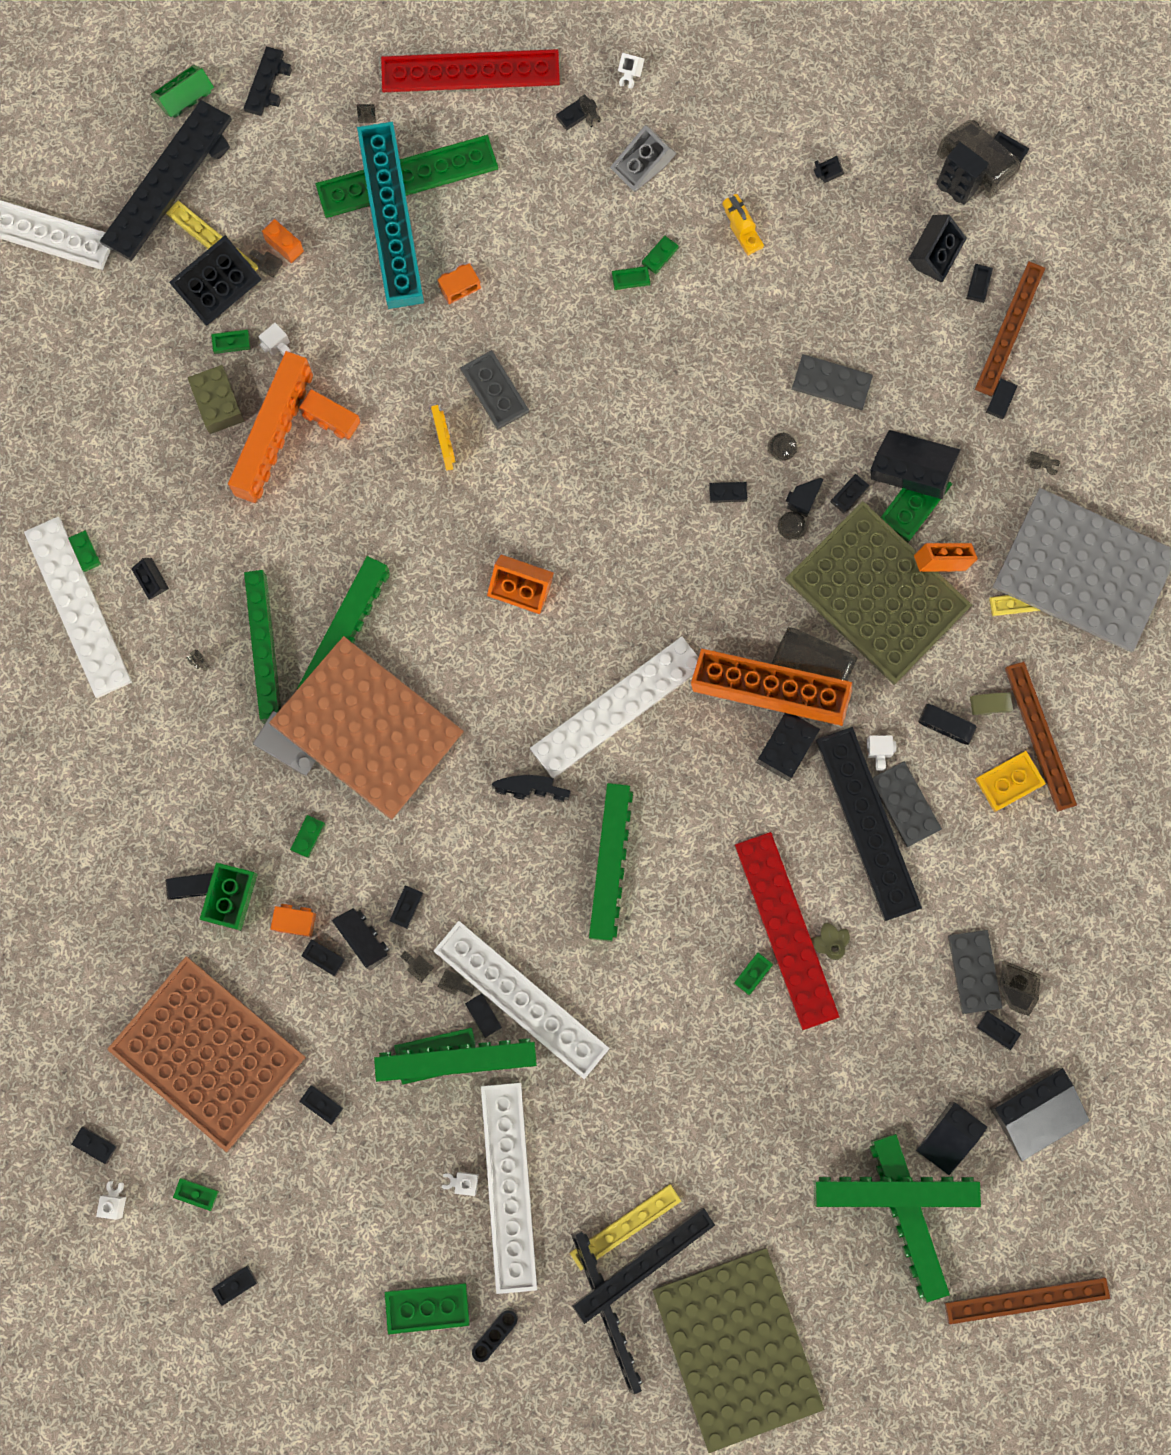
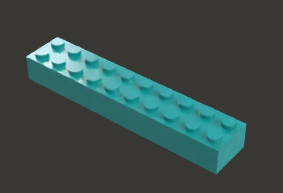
(390, 215)

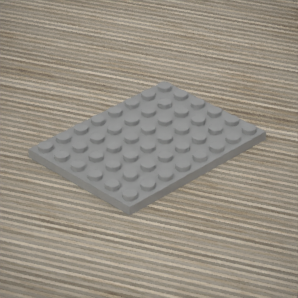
(1085, 570)

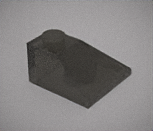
(1019, 987)

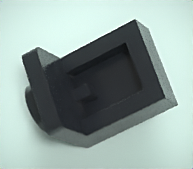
(829, 169)

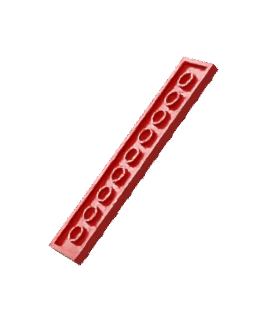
(470, 70)
(786, 931)

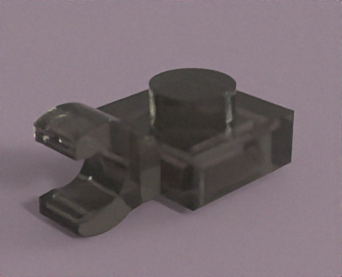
(589, 109)
(267, 263)
(1037, 461)
(197, 660)
(418, 967)
(452, 983)

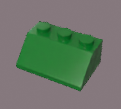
(183, 91)
(228, 896)

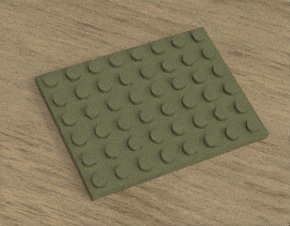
(875, 595)
(738, 1350)

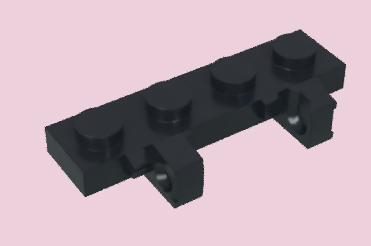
(260, 92)

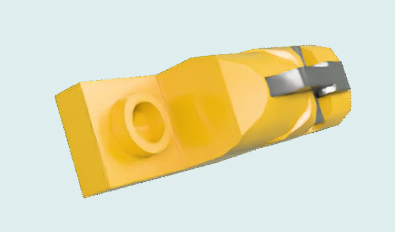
(742, 224)

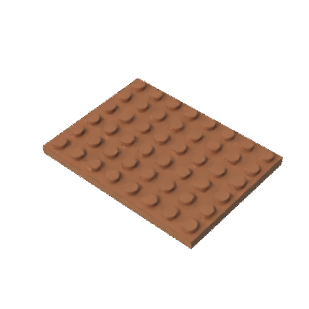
(366, 727)
(206, 1053)

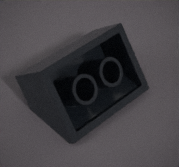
(937, 247)
(361, 938)

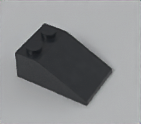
(951, 1138)

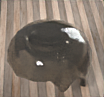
(782, 446)
(792, 526)

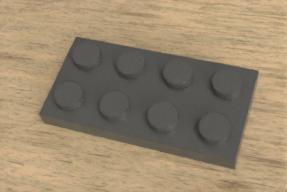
(832, 382)
(494, 390)
(906, 804)
(975, 972)

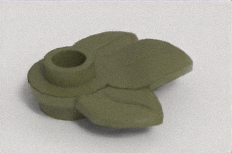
(831, 938)

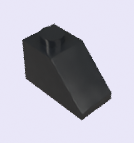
(803, 497)

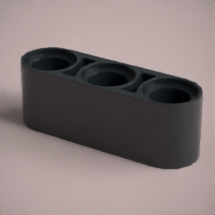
(947, 724)
(188, 886)
(490, 1344)

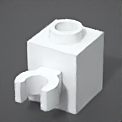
(630, 66)
(274, 340)
(880, 748)
(464, 1184)
(111, 1204)

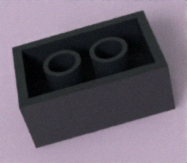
(962, 173)
(787, 746)

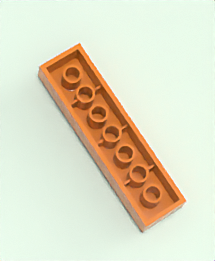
(270, 427)
(772, 687)

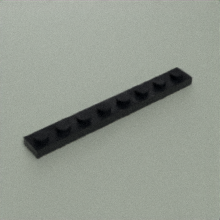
(643, 1265)
(609, 1318)

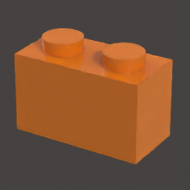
(283, 241)
(459, 283)
(293, 921)

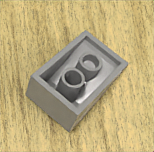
(643, 158)
(283, 749)

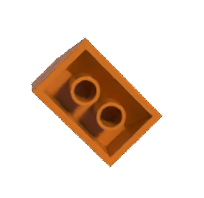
(520, 584)

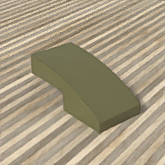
(991, 703)

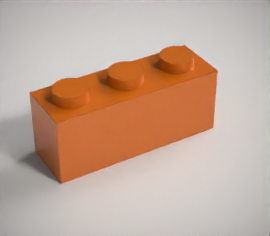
(329, 415)
(945, 557)

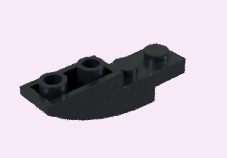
(523, 785)

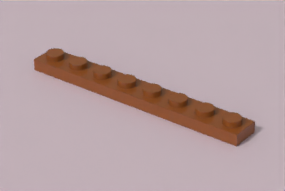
(1009, 329)
(1040, 736)
(1027, 1300)

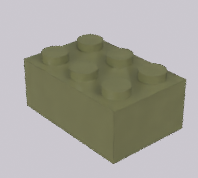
(215, 399)

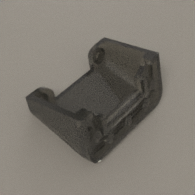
(1002, 163)
(813, 655)

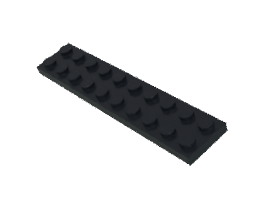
(165, 180)
(868, 824)

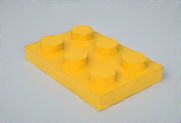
(443, 436)
(1010, 781)

